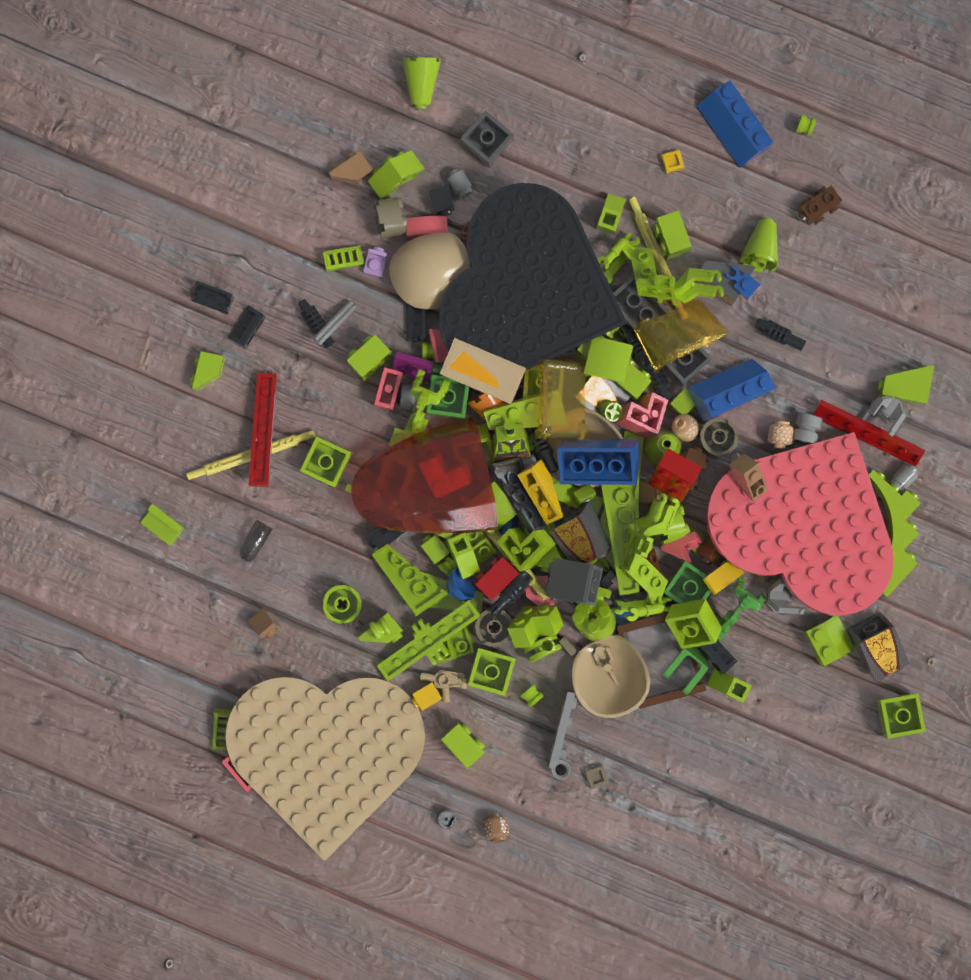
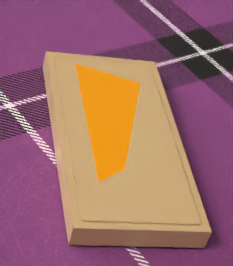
(483, 371)

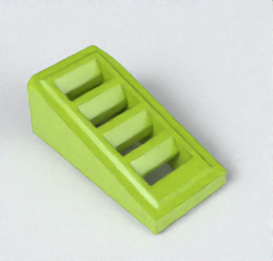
(327, 254)
(220, 713)

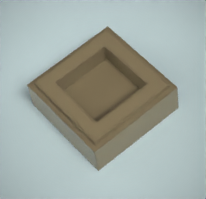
(567, 646)
(596, 777)

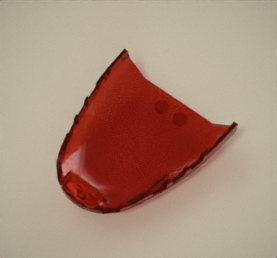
(429, 483)

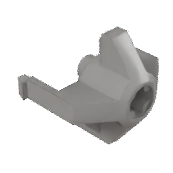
(888, 409)
(779, 598)

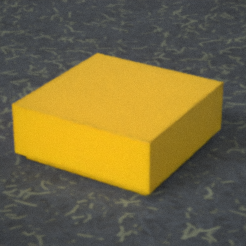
(672, 161)

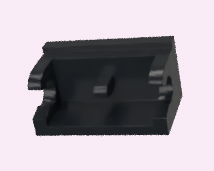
(212, 297)
(415, 324)
(247, 327)
(381, 537)
(718, 656)

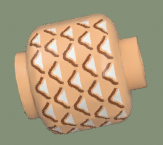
(685, 427)
(780, 434)

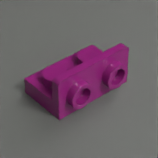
(410, 365)

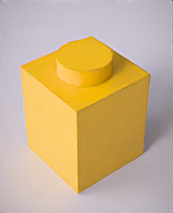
(426, 696)

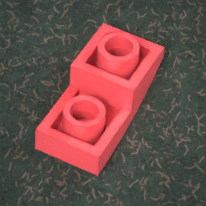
(425, 225)

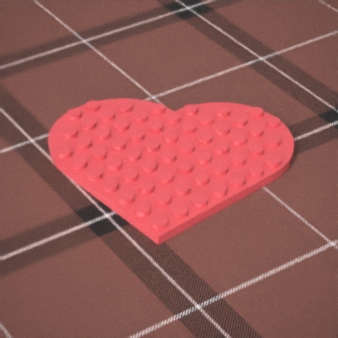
(811, 526)

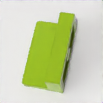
(162, 525)

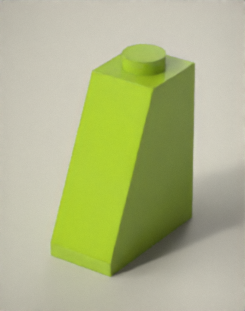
(908, 386)

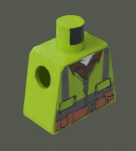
(510, 442)

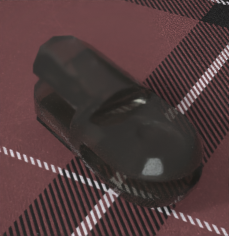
(255, 541)

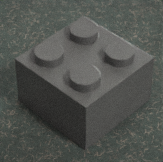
(487, 139)

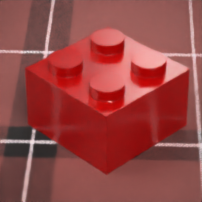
(674, 475)
(496, 578)

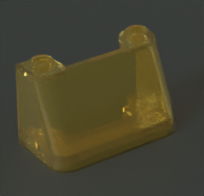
(679, 333)
(561, 400)

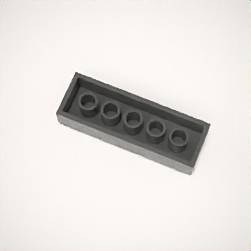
(638, 308)

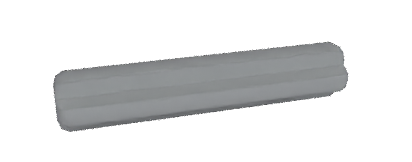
(335, 322)

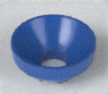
(459, 588)

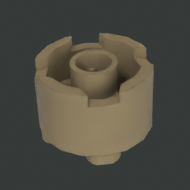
(389, 217)
(728, 441)
(486, 636)

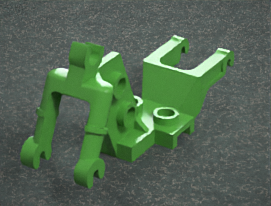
(745, 601)

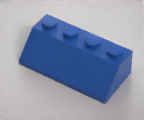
(735, 124)
(730, 389)
(598, 462)

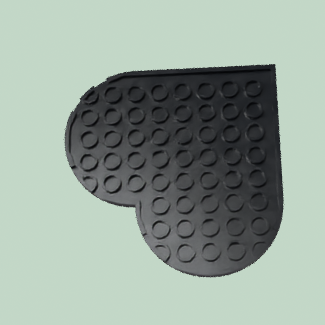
(530, 280)

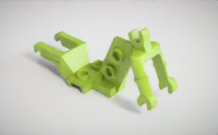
(658, 286)
(424, 397)
(640, 568)

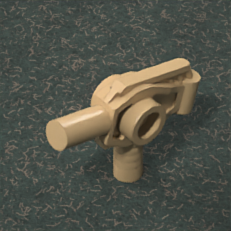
(445, 680)

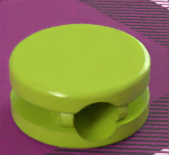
(543, 648)

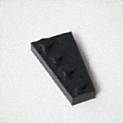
(506, 476)

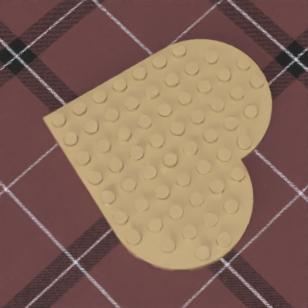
(325, 755)

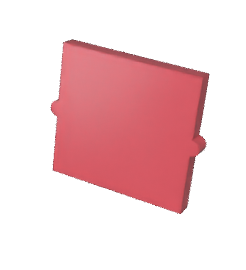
(439, 348)

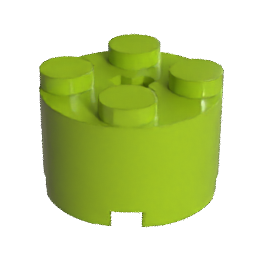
(678, 527)
(331, 604)
(593, 628)

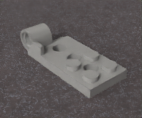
(557, 754)

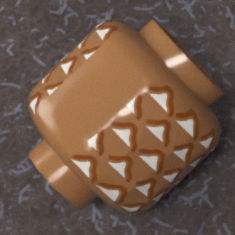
(496, 828)

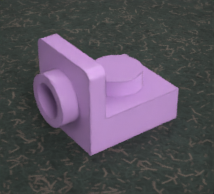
(375, 262)

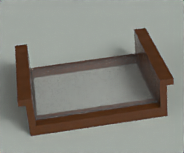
(658, 649)

